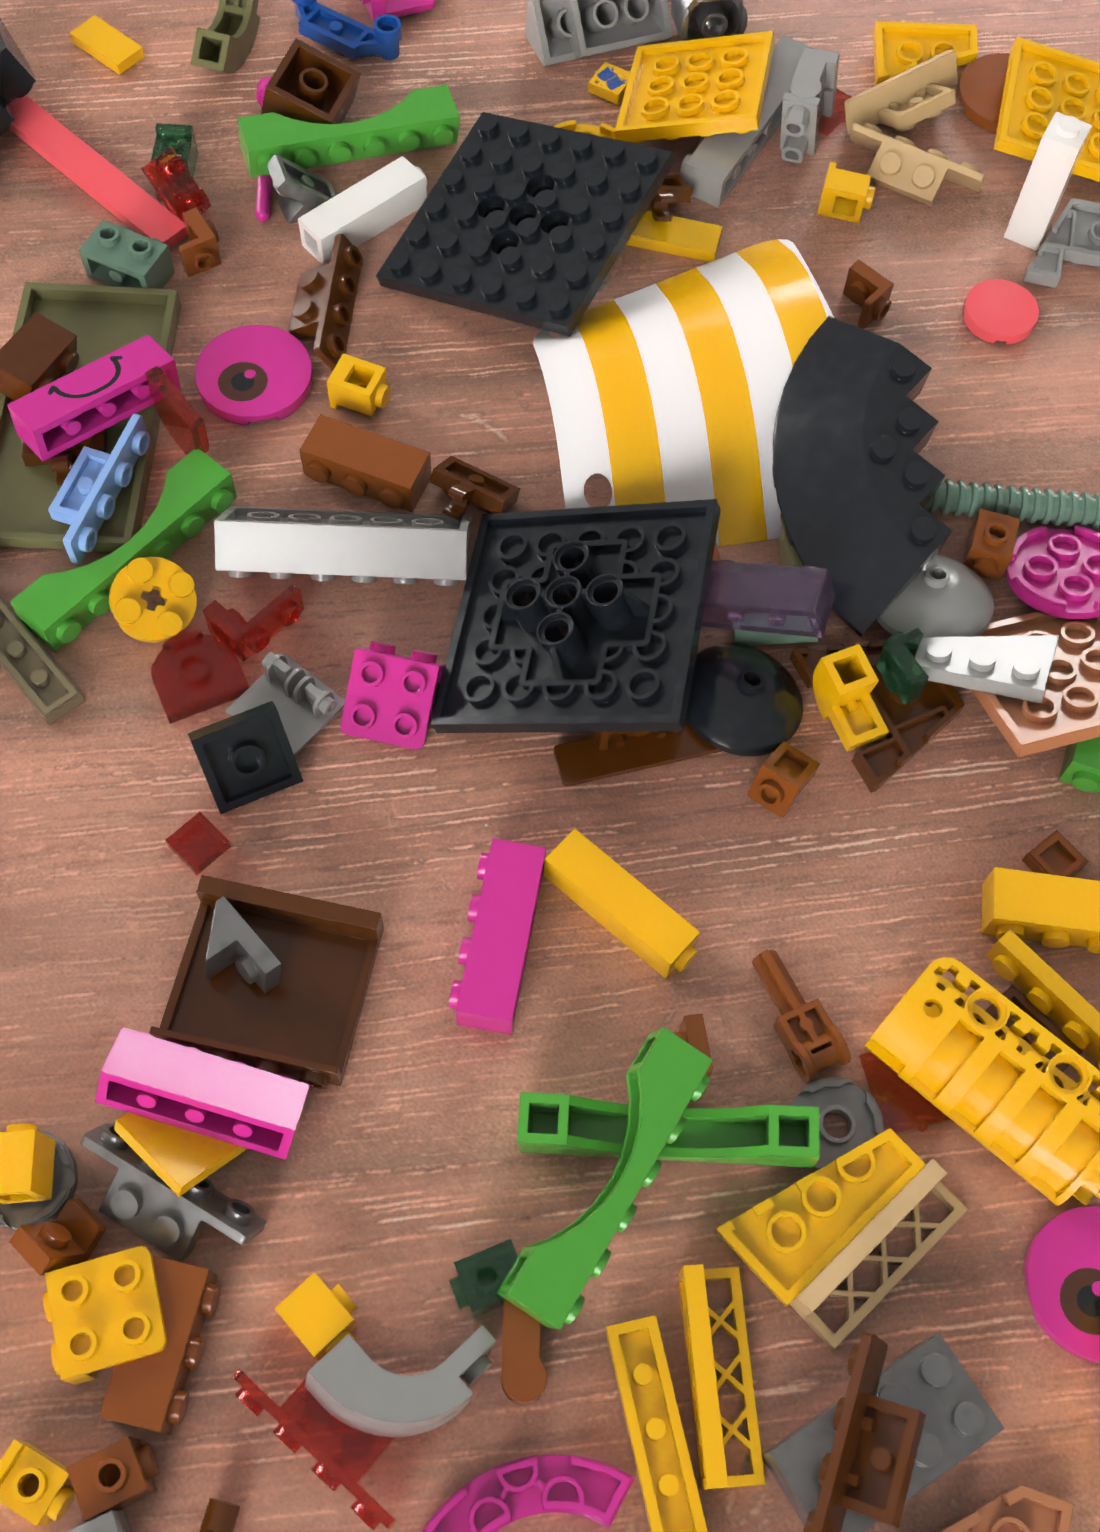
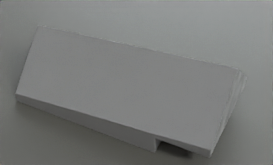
(587, 28)

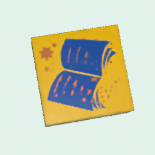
(609, 83)

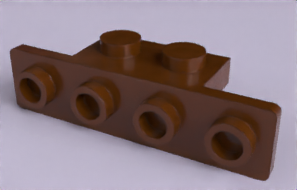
(327, 302)
(626, 752)
(871, 1448)

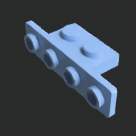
(93, 486)

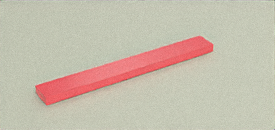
(94, 173)

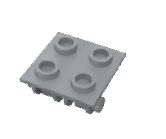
(300, 698)

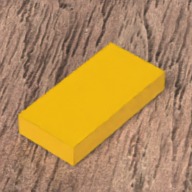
(107, 44)

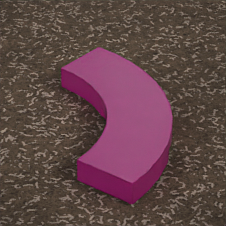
(531, 1488)

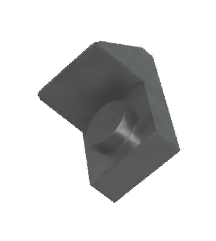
(298, 188)
(236, 942)

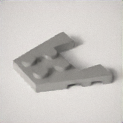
(1071, 239)

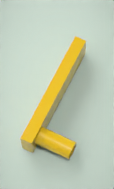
(677, 237)

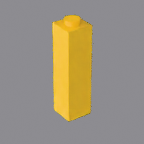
(622, 904)

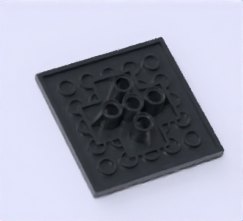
(526, 222)
(580, 620)

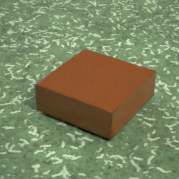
(1055, 857)

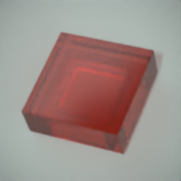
(198, 843)

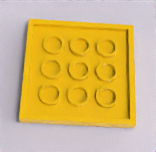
(1039, 85)
(696, 88)

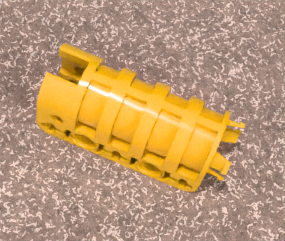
(992, 1081)

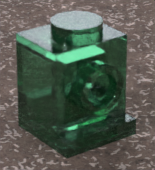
(181, 139)

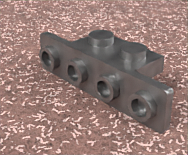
(154, 1212)

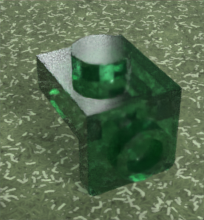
(899, 667)

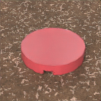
(1000, 311)

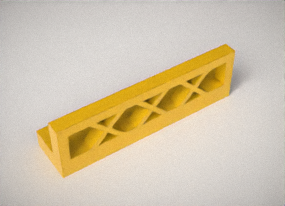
(703, 1381)

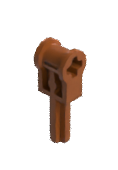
(803, 1026)

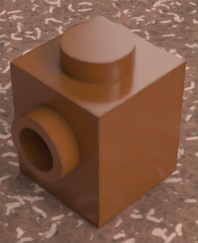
(991, 544)
(114, 1477)

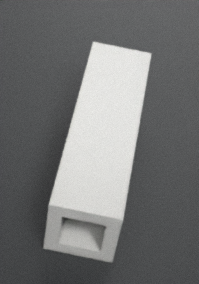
(1047, 180)
(364, 208)

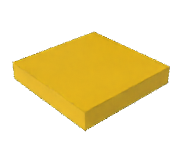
(175, 1153)

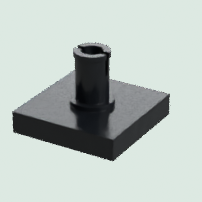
(246, 757)

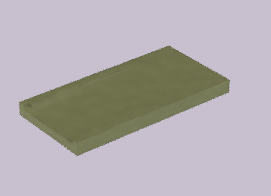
(103, 322)

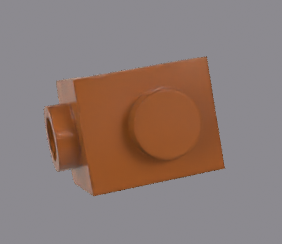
(202, 249)

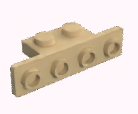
(907, 96)
(910, 169)

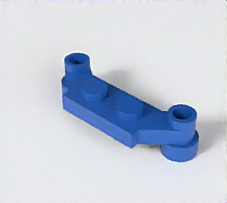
(347, 34)

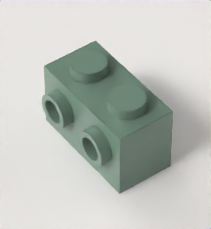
(126, 258)

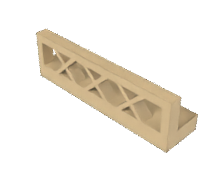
(862, 1245)

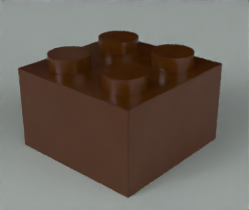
(311, 86)

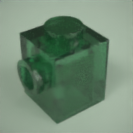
(481, 1277)

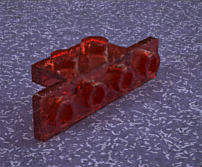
(340, 1451)

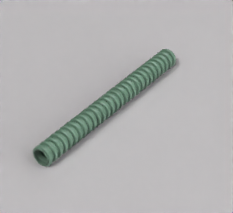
(1018, 503)

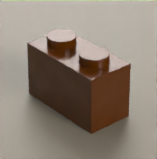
(36, 356)

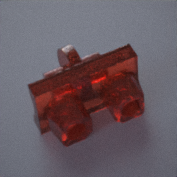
(175, 184)

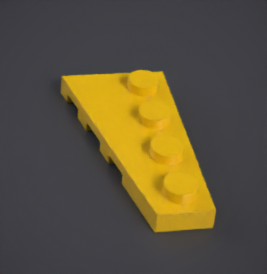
(812, 1221)

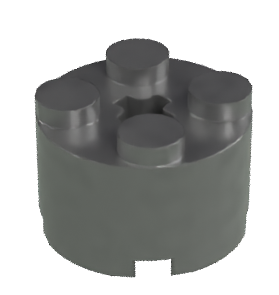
(708, 18)

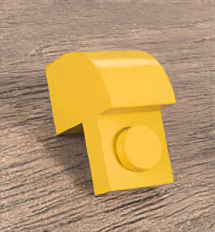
(843, 695)

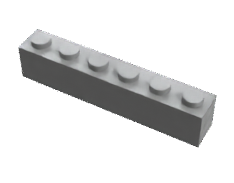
(726, 156)

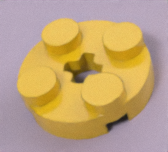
(131, 611)

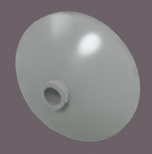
(942, 602)

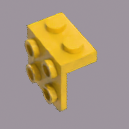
(103, 1313)

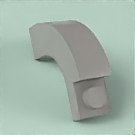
(394, 1404)

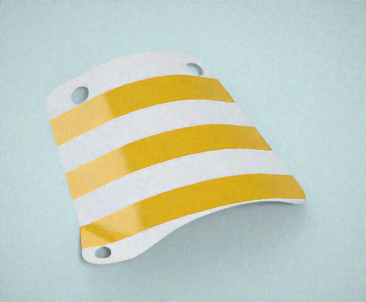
(684, 386)

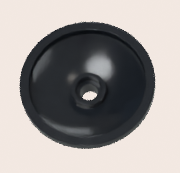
(740, 715)

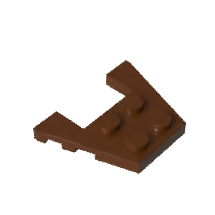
(908, 725)

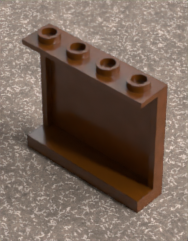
(305, 1020)

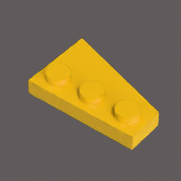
(907, 44)

